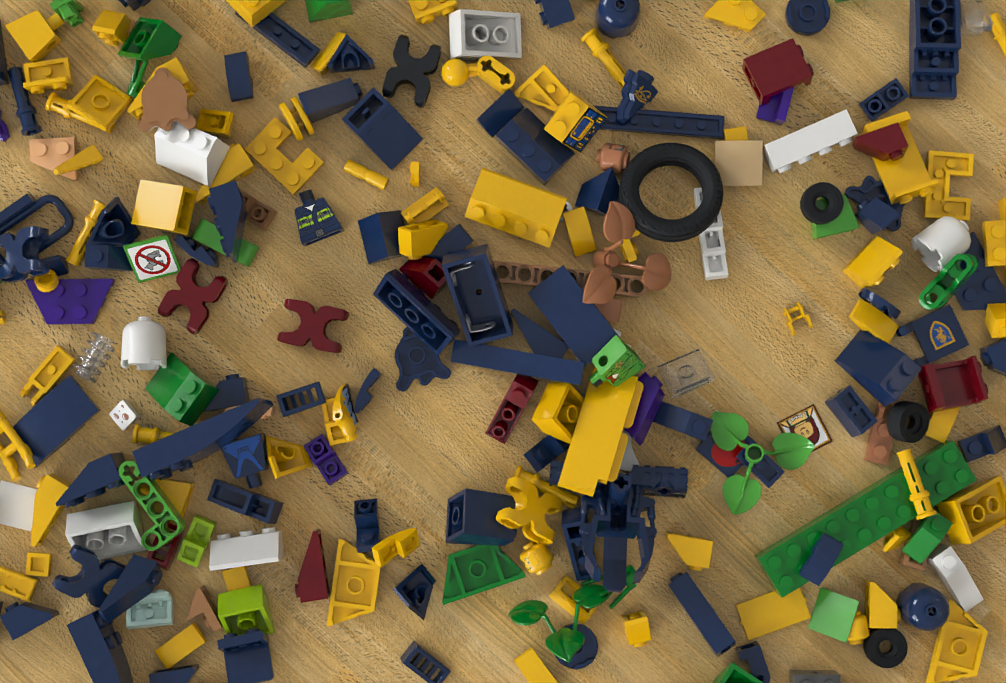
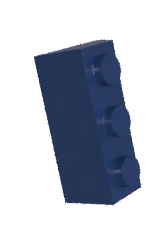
(533, 146)

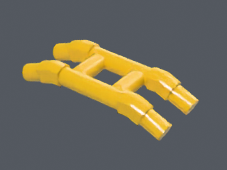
(17, 444)

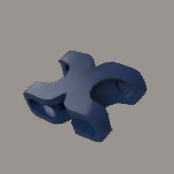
(23, 254)
(90, 578)

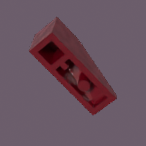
(313, 576)

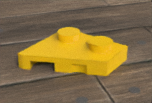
(737, 13)

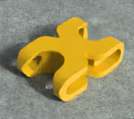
(529, 511)

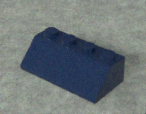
(416, 311)

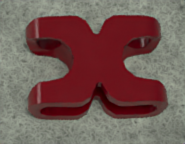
(192, 296)
(313, 326)

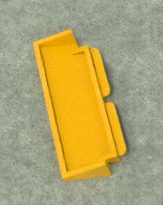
(598, 436)

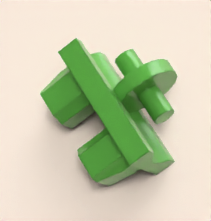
(69, 11)

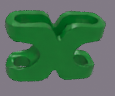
(948, 281)

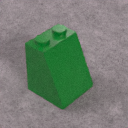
(327, 9)

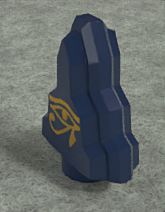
(635, 94)

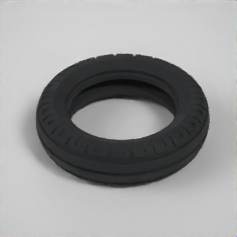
(672, 155)

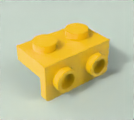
(48, 75)

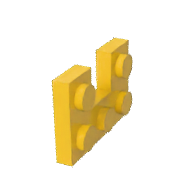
(265, 151)
(942, 166)

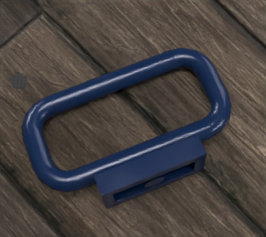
(28, 205)

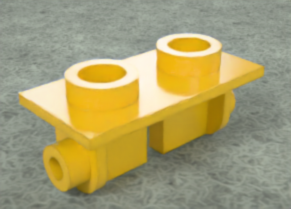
(425, 207)

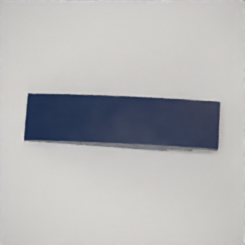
(934, 48)

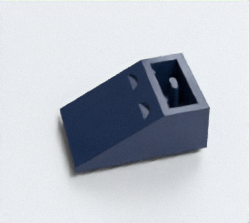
(382, 128)
(228, 205)
(94, 479)

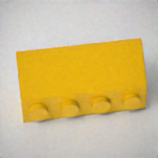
(515, 207)

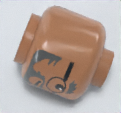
(613, 156)

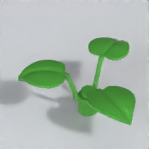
(730, 430)

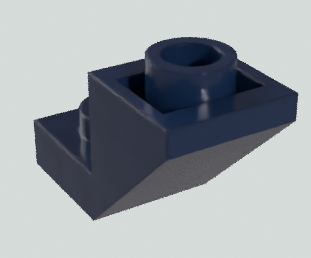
(545, 452)
(367, 524)

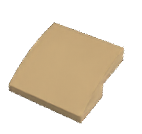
(740, 162)

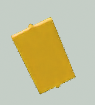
(772, 612)

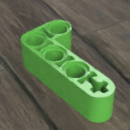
(147, 502)

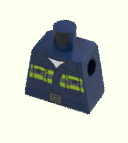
(315, 219)

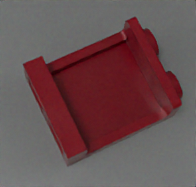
(777, 70)
(953, 384)

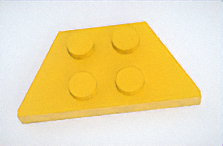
(353, 584)
(957, 647)

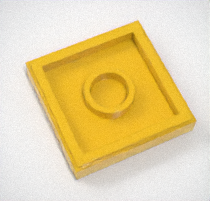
(100, 103)

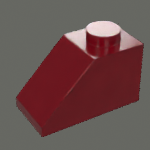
(882, 143)

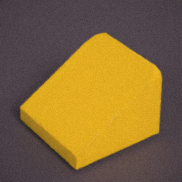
(895, 539)

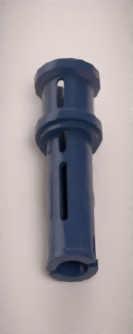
(25, 110)

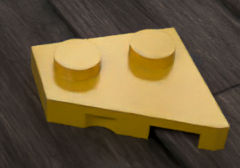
(543, 89)

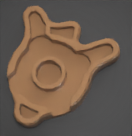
(165, 102)

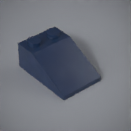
(878, 367)

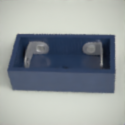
(482, 315)

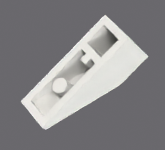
(955, 576)

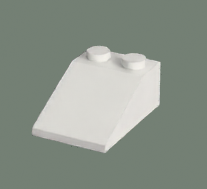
(484, 34)

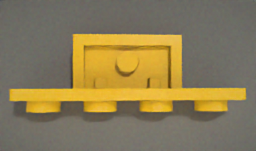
(995, 239)

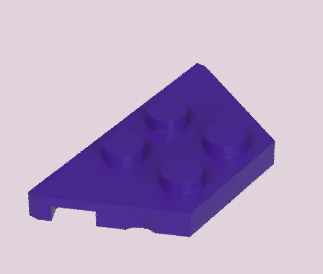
(72, 300)

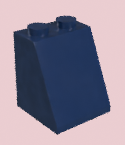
(473, 518)

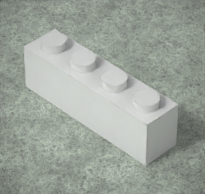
(809, 141)

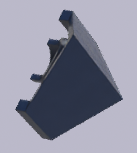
(350, 58)
(599, 192)
(114, 226)
(416, 590)

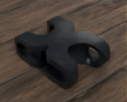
(411, 71)

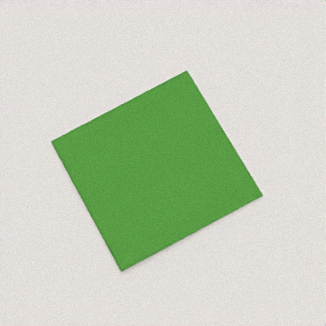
(833, 614)

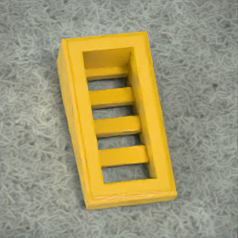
(85, 158)

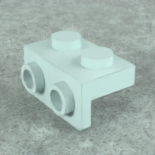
(151, 611)

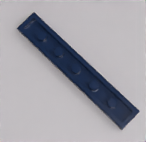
(665, 123)
(519, 362)

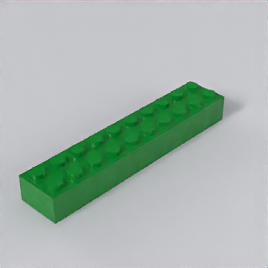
(866, 515)

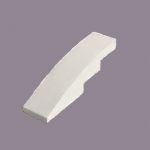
(712, 245)

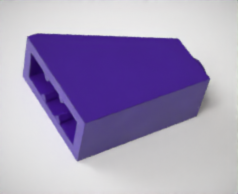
(648, 406)

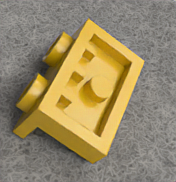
(426, 10)

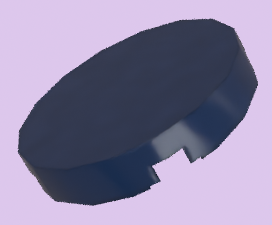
(807, 16)
(880, 303)
(586, 653)

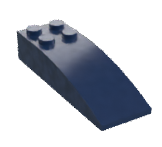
(198, 441)
(100, 649)

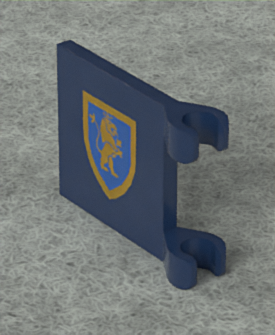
(937, 334)

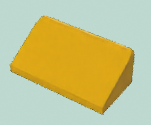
(321, 62)
(563, 595)

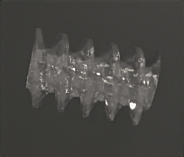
(94, 356)

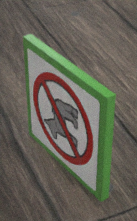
(152, 258)

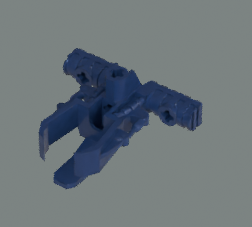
(618, 518)

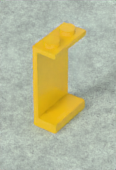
(907, 175)

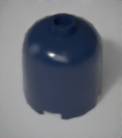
(615, 21)
(914, 607)

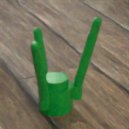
(136, 81)
(630, 572)

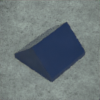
(381, 235)

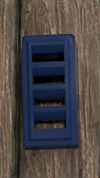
(283, 402)
(409, 654)

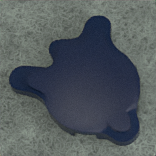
(870, 189)
(417, 362)

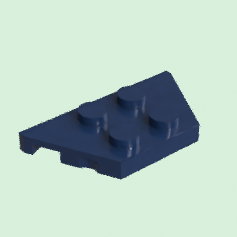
(983, 286)

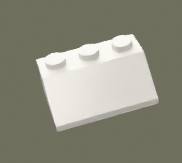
(190, 152)
(107, 530)
(246, 549)

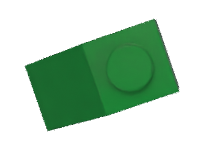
(926, 537)

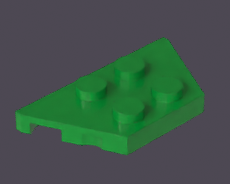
(477, 571)

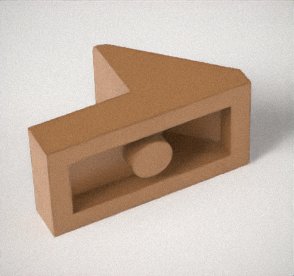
(203, 603)

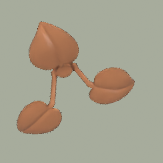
(600, 284)

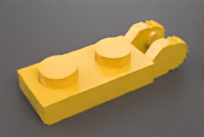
(48, 374)

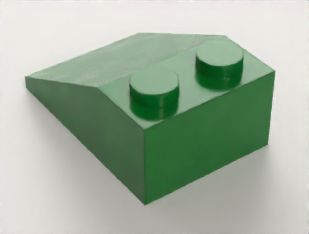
(181, 390)

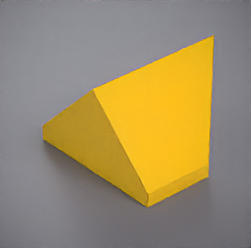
(286, 457)

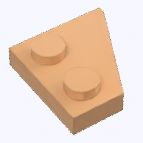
(53, 152)

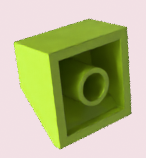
(245, 610)

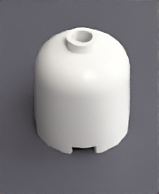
(942, 242)
(144, 345)

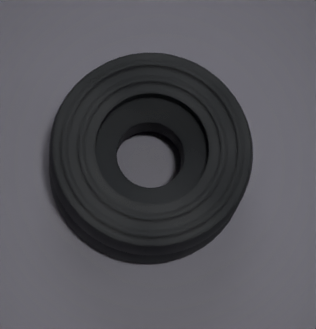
(833, 197)
(897, 421)
(894, 656)

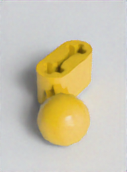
(456, 73)

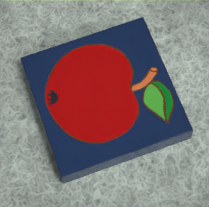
(723, 460)

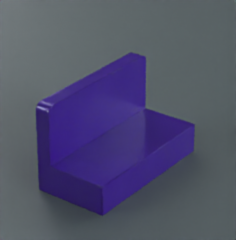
(777, 108)

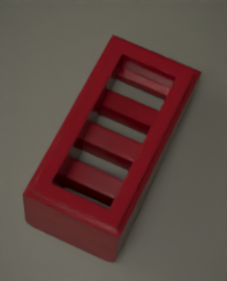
(170, 554)

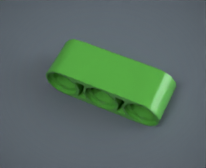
(208, 235)

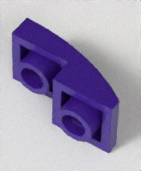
(326, 459)

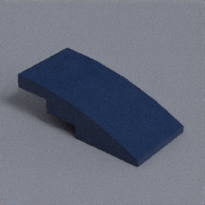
(576, 322)
(55, 419)

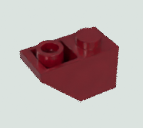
(426, 275)

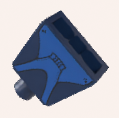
(247, 458)

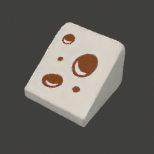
(124, 414)

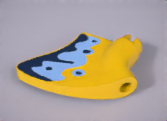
(344, 413)

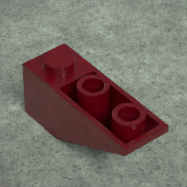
(511, 407)

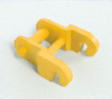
(798, 307)

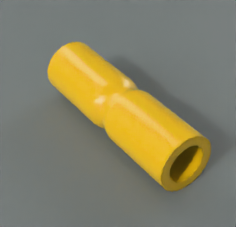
(365, 174)

